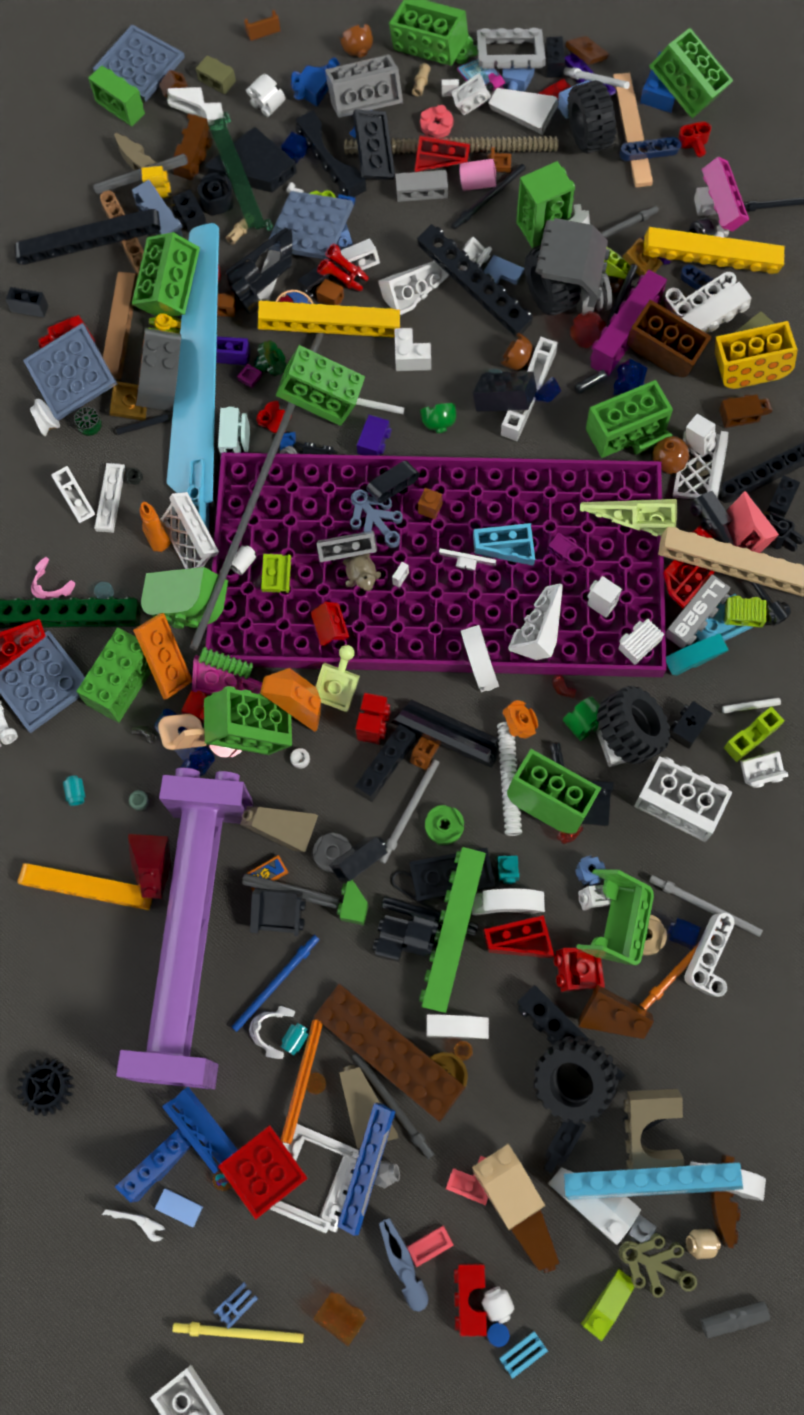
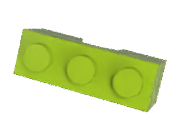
(753, 735)

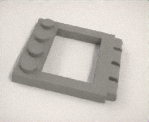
(516, 35)

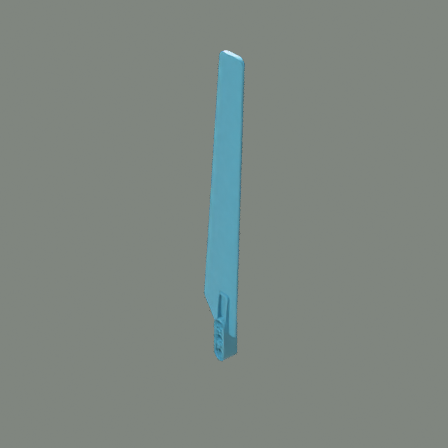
(194, 401)

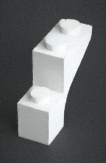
(191, 101)

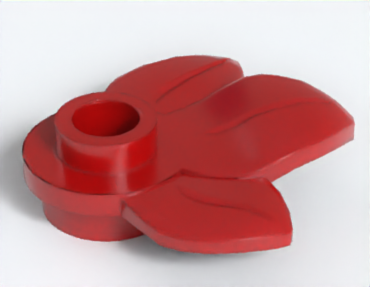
(273, 415)

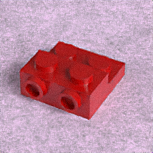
(577, 970)

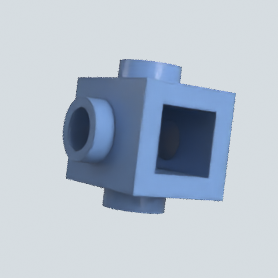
(585, 875)

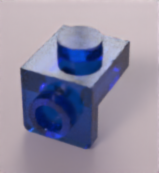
(548, 391)

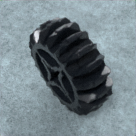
(40, 1093)

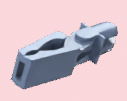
(414, 1291)

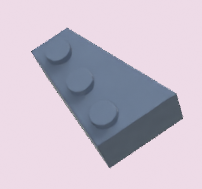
(148, 198)

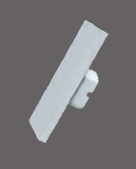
(467, 560)

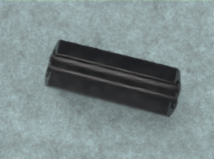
(448, 732)

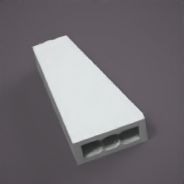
(524, 108)

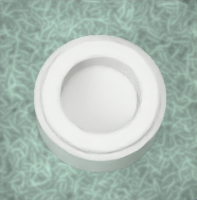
(300, 758)

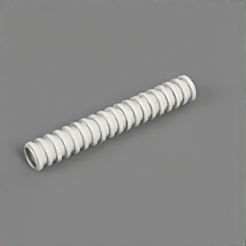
(508, 771)

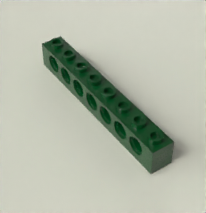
(109, 618)

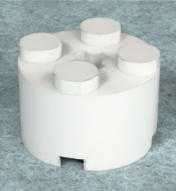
(265, 95)

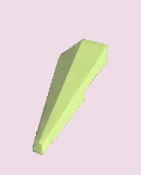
(643, 515)

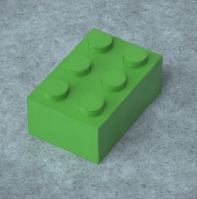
(116, 95)

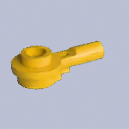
(165, 322)

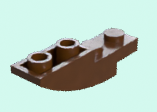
(725, 1212)

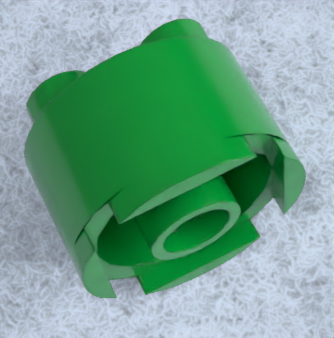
(583, 718)

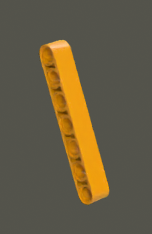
(82, 886)

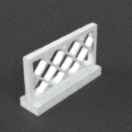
(715, 471)
(195, 531)

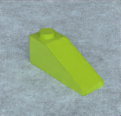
(608, 1305)

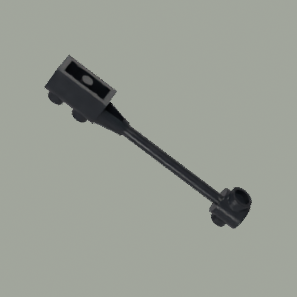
(715, 520)

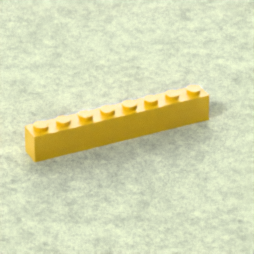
(713, 250)
(328, 319)

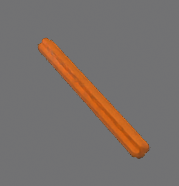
(301, 1082)

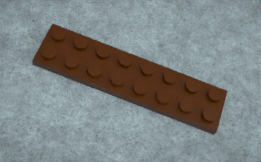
(390, 1052)

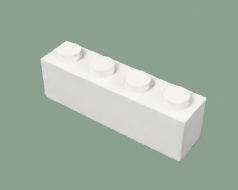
(720, 308)

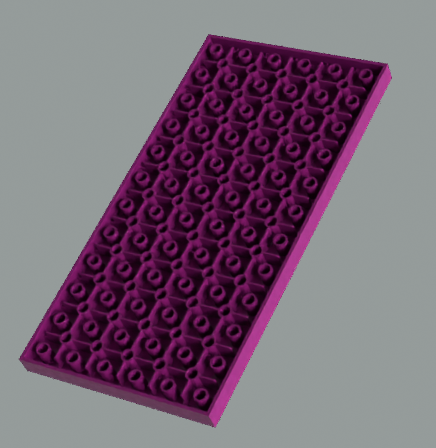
(422, 620)

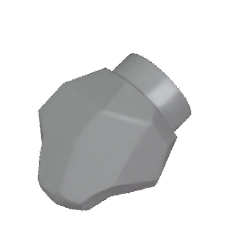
(387, 1174)

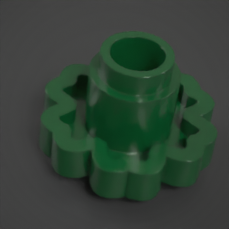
(270, 359)

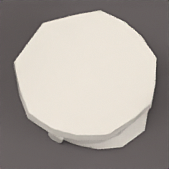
(43, 417)

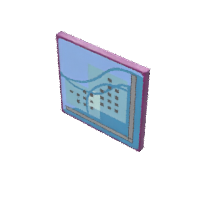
(472, 69)

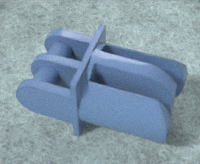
(234, 1306)

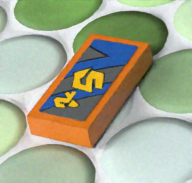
(270, 870)

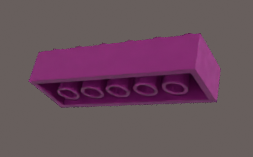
(613, 343)

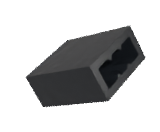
(358, 858)

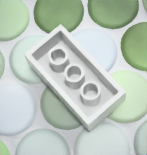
(185, 1396)

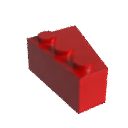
(440, 152)

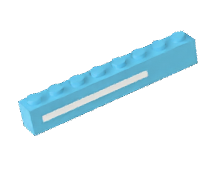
(653, 1181)

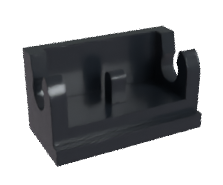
(311, 281)

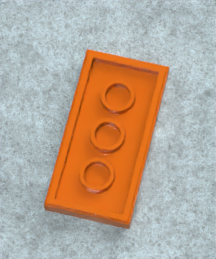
(163, 655)

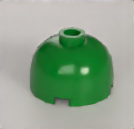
(439, 417)

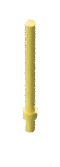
(196, 1328)

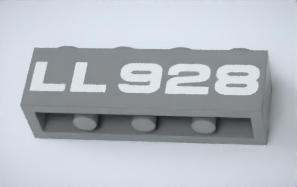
(697, 612)

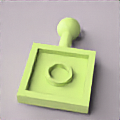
(336, 684)

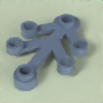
(375, 516)

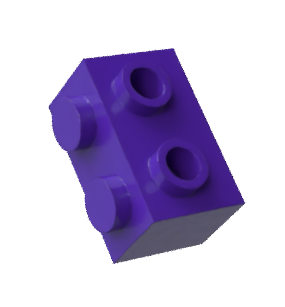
(232, 350)
(374, 436)

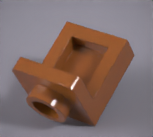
(501, 161)

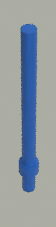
(302, 952)

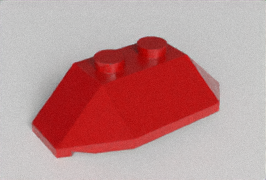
(685, 580)

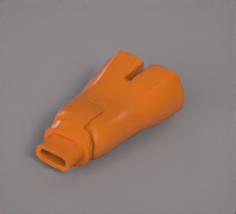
(153, 528)

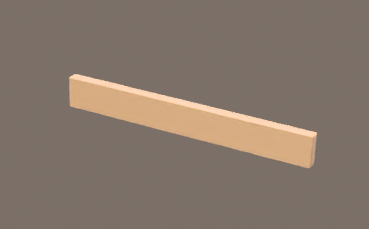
(632, 129)

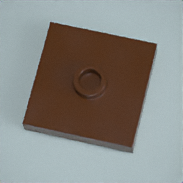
(587, 50)

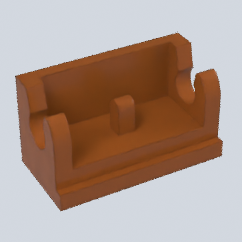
(262, 27)

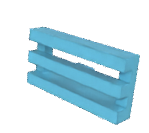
(528, 1362)

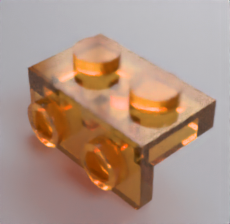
(340, 1318)

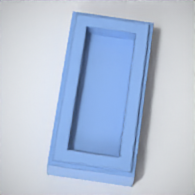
(179, 1207)

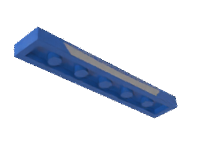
(366, 1169)

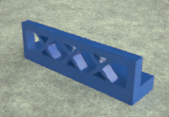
(203, 1129)

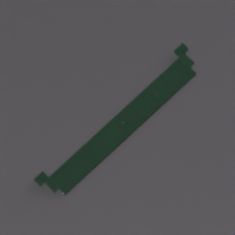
(237, 174)

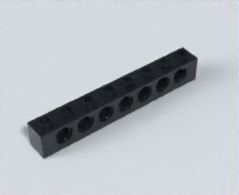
(464, 278)

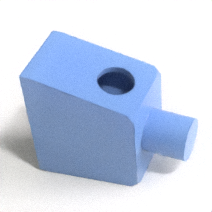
(517, 78)

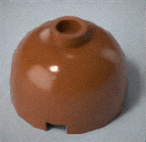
(357, 40)
(518, 353)
(672, 454)

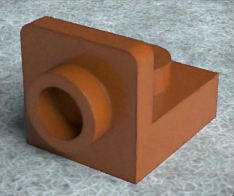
(423, 753)

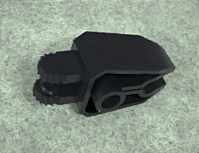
(787, 535)

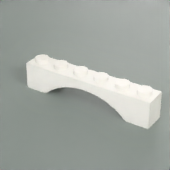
(540, 365)

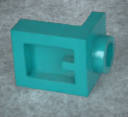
(508, 869)

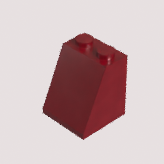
(150, 863)

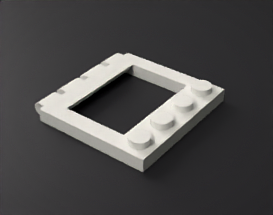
(335, 1198)

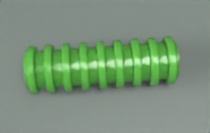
(225, 663)

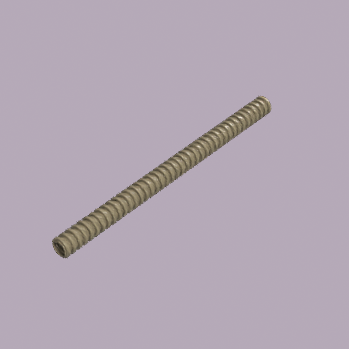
(501, 144)

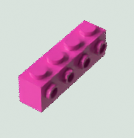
(725, 194)

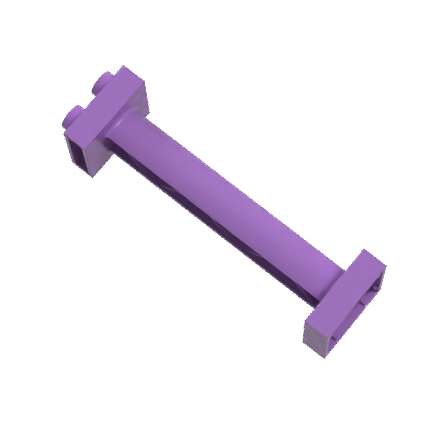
(202, 809)

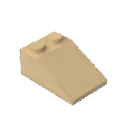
(508, 1186)

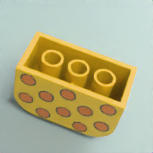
(756, 355)

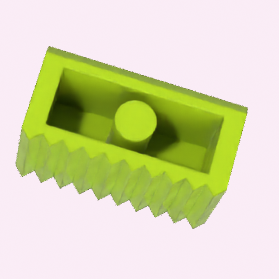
(745, 611)

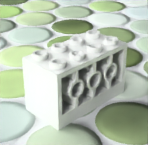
(683, 799)

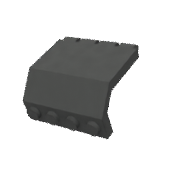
(574, 255)

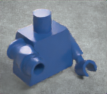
(312, 82)

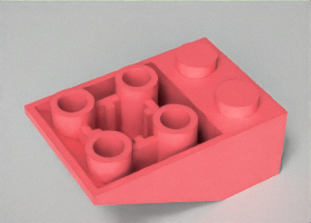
(749, 525)

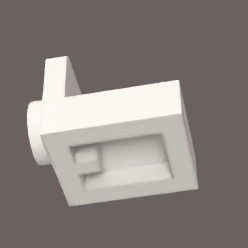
(593, 897)

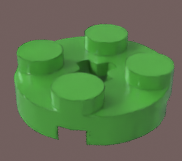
(454, 830)

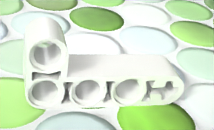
(702, 295)
(713, 953)

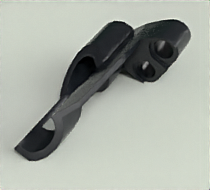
(246, 278)

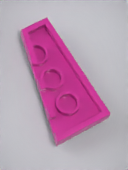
(214, 680)

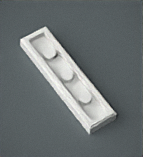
(110, 497)

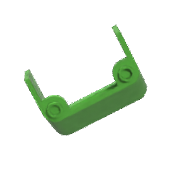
(626, 919)

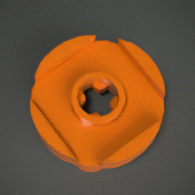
(514, 713)

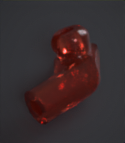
(561, 688)
(567, 837)

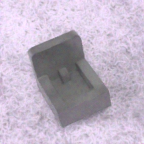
(640, 1231)

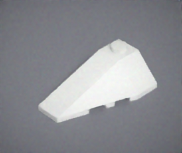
(410, 286)

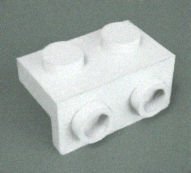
(476, 252)
(763, 769)

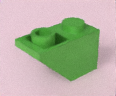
(354, 904)

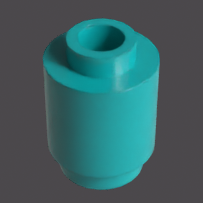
(74, 790)
(294, 1038)

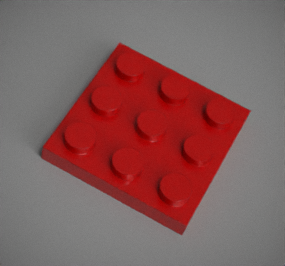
(262, 1172)

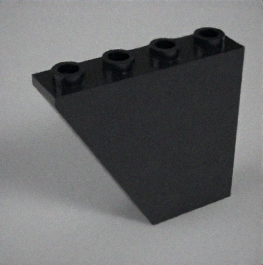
(262, 161)

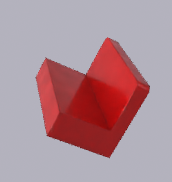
(329, 623)

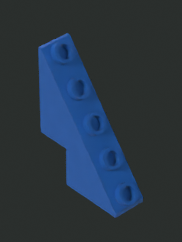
(154, 1167)

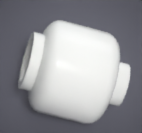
(498, 1305)

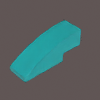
(696, 654)

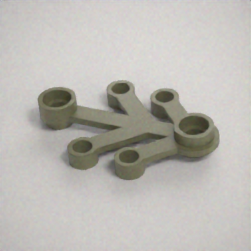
(654, 1263)

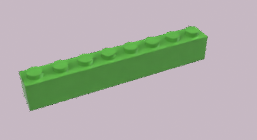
(453, 929)

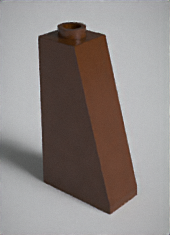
(536, 1242)

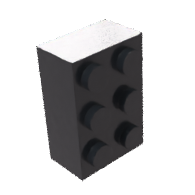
(504, 391)

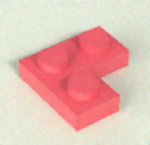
(467, 1185)

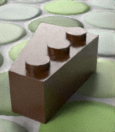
(194, 145)
(614, 1015)

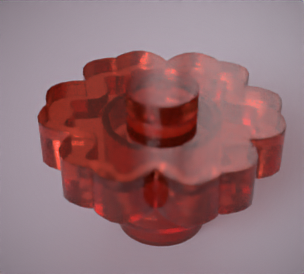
(587, 329)

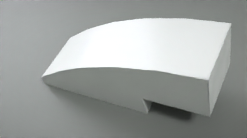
(457, 1026)

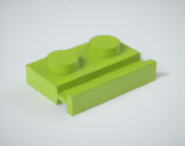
(276, 573)

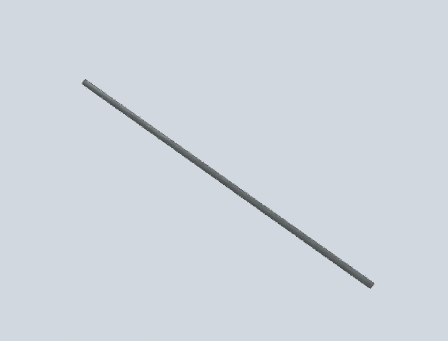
(246, 516)

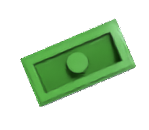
(649, 442)

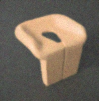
(189, 738)

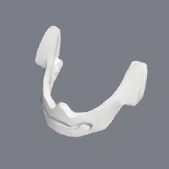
(255, 1026)

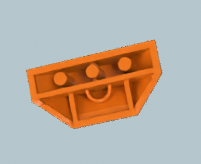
(294, 696)

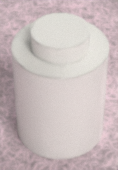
(243, 559)

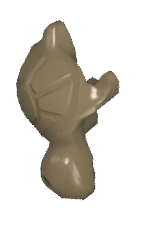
(361, 571)

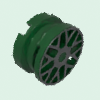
(88, 422)

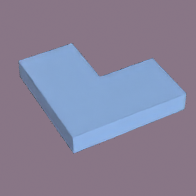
(503, 269)

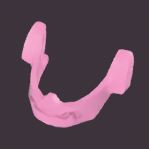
(37, 589)

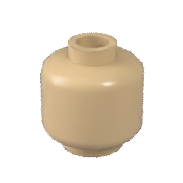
(702, 1243)

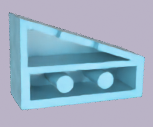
(506, 543)

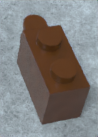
(743, 410)

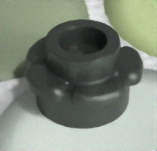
(134, 472)

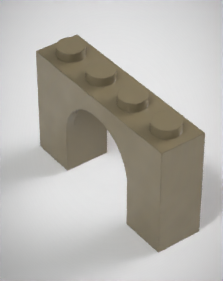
(642, 1109)

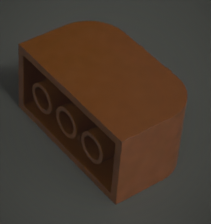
(667, 340)

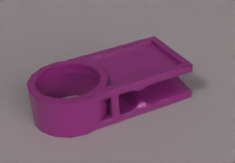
(563, 547)

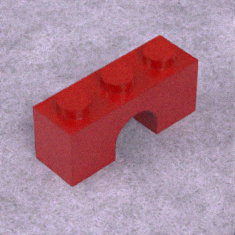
(470, 1321)

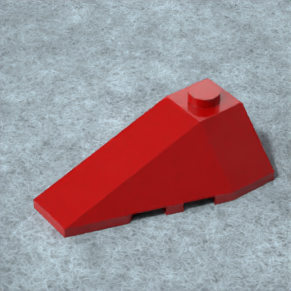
(19, 640)

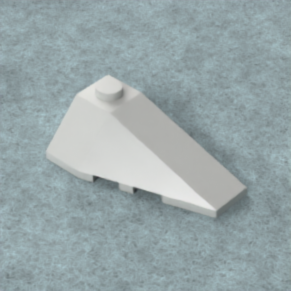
(540, 629)
(609, 1215)

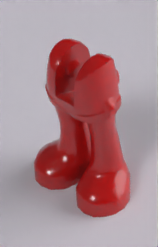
(327, 267)

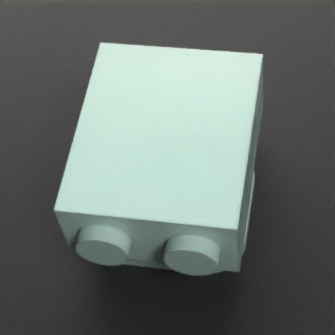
(233, 431)

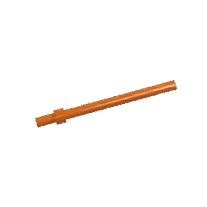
(657, 992)

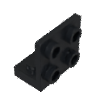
(600, 809)

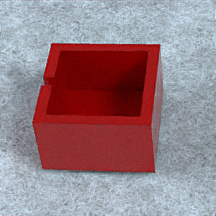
(371, 723)

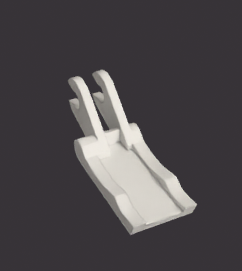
(147, 1224)

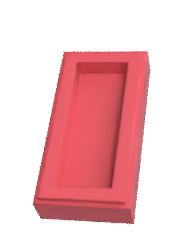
(429, 1246)

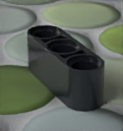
(392, 481)

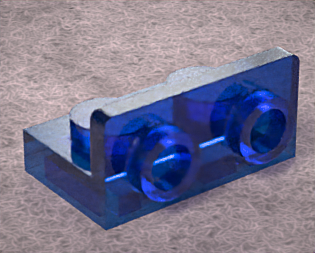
(630, 376)

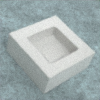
(448, 86)
(400, 574)

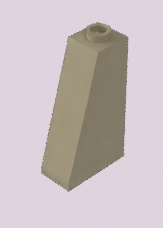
(281, 826)
(360, 1102)

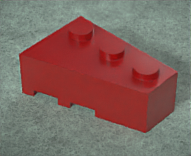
(520, 938)

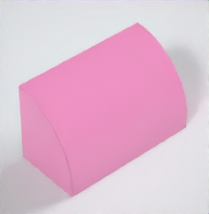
(478, 174)

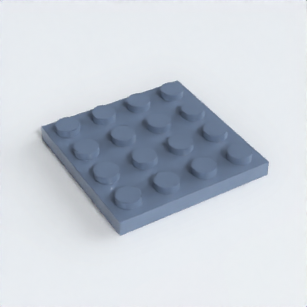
(141, 60)
(314, 222)
(70, 372)
(40, 683)

